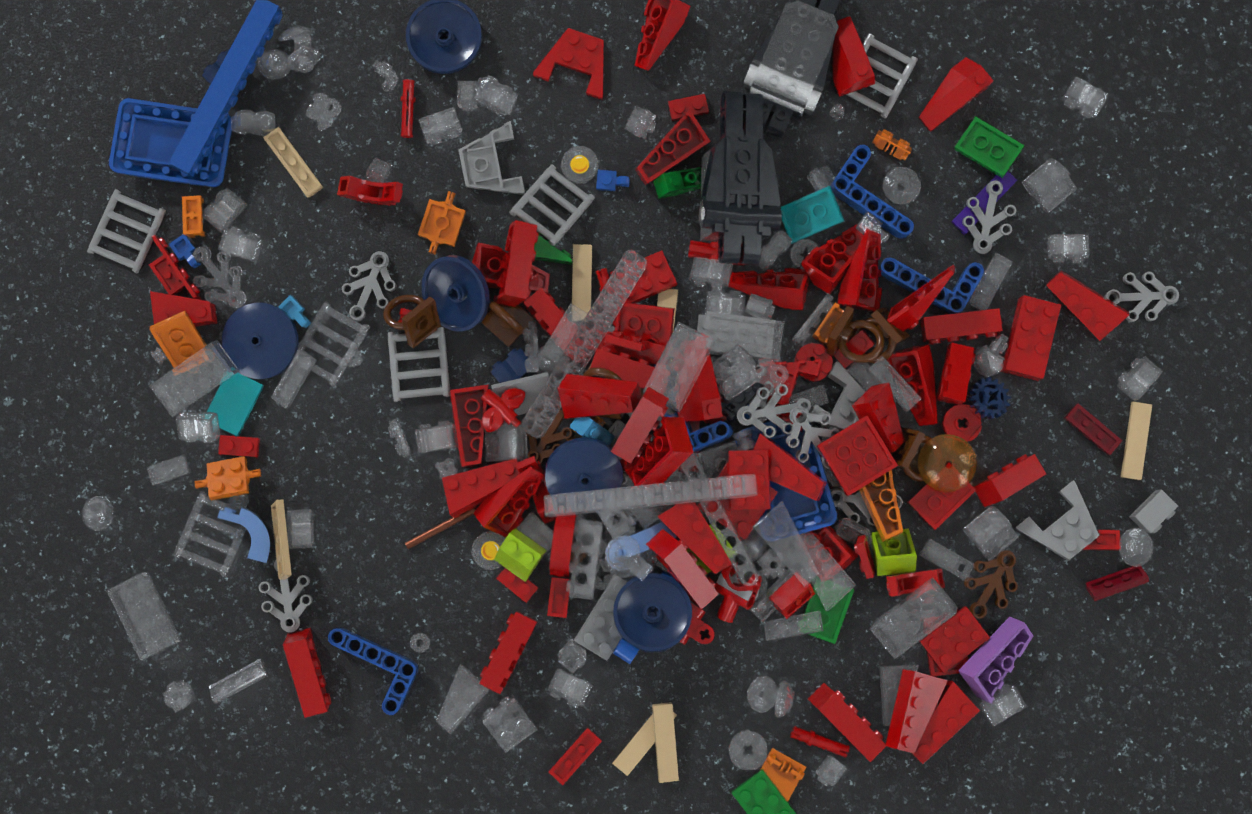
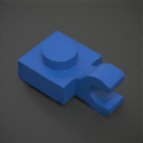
(608, 180)
(183, 249)

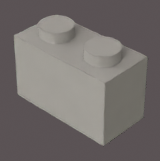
(1154, 511)

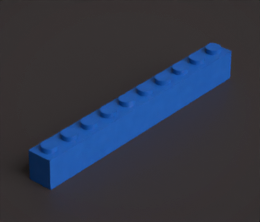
(225, 87)

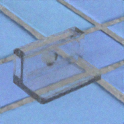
(822, 178)

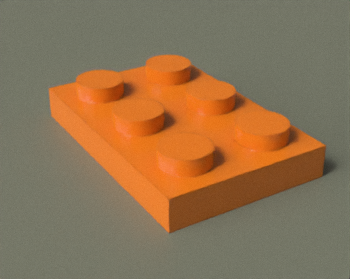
(178, 338)

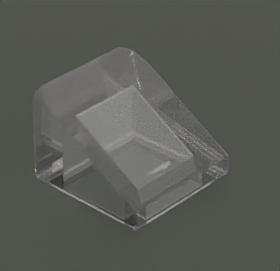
(378, 171)

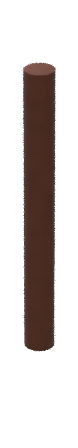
(437, 529)

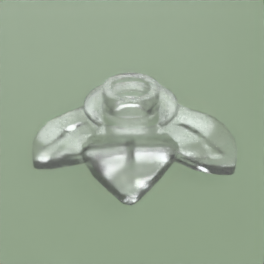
(320, 110)
(768, 374)

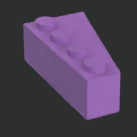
(996, 658)

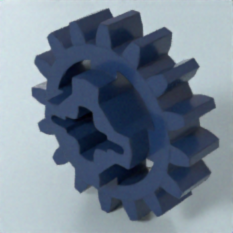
(997, 401)

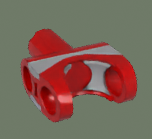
(735, 593)

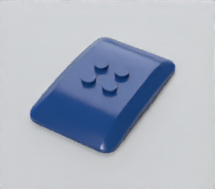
(148, 136)
(805, 512)

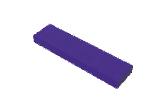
(1007, 182)

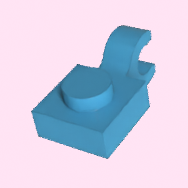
(294, 310)

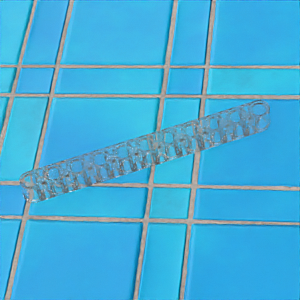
(585, 341)
(650, 495)
(721, 513)

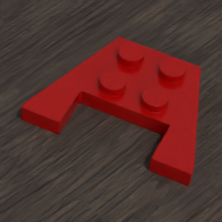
(578, 53)
(808, 368)

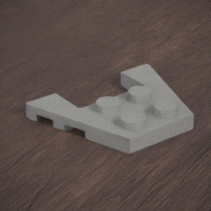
(482, 166)
(843, 412)
(1070, 532)

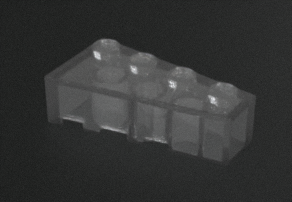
(785, 540)

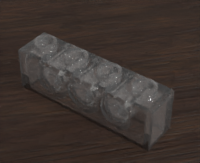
(587, 589)

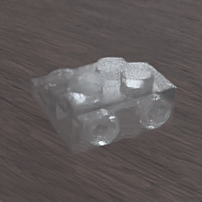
(508, 723)

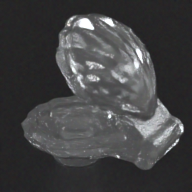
(304, 57)
(631, 564)
(781, 697)

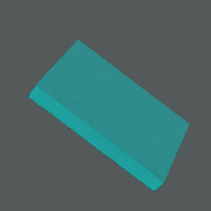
(811, 214)
(235, 402)

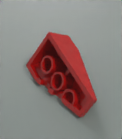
(661, 25)
(850, 62)
(861, 284)
(785, 288)
(911, 309)
(917, 369)
(704, 398)
(503, 509)

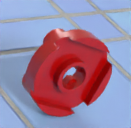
(816, 351)
(961, 412)

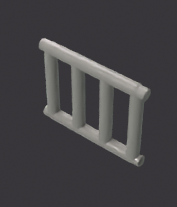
(902, 78)
(540, 184)
(143, 248)
(442, 371)

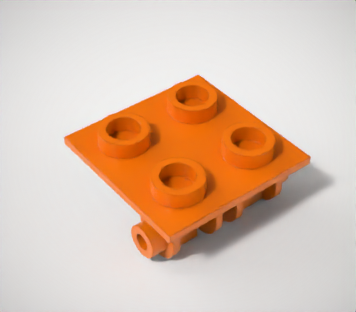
(902, 145)
(783, 772)

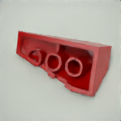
(958, 88)
(488, 261)
(830, 262)
(836, 546)

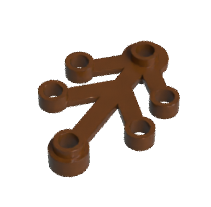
(548, 438)
(994, 582)

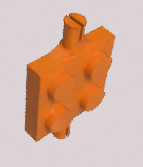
(441, 223)
(227, 478)

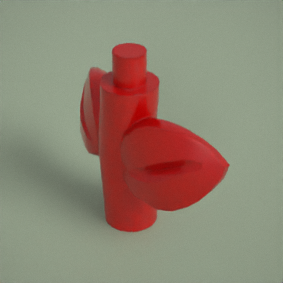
(502, 408)

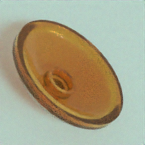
(939, 451)

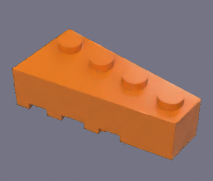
(883, 506)

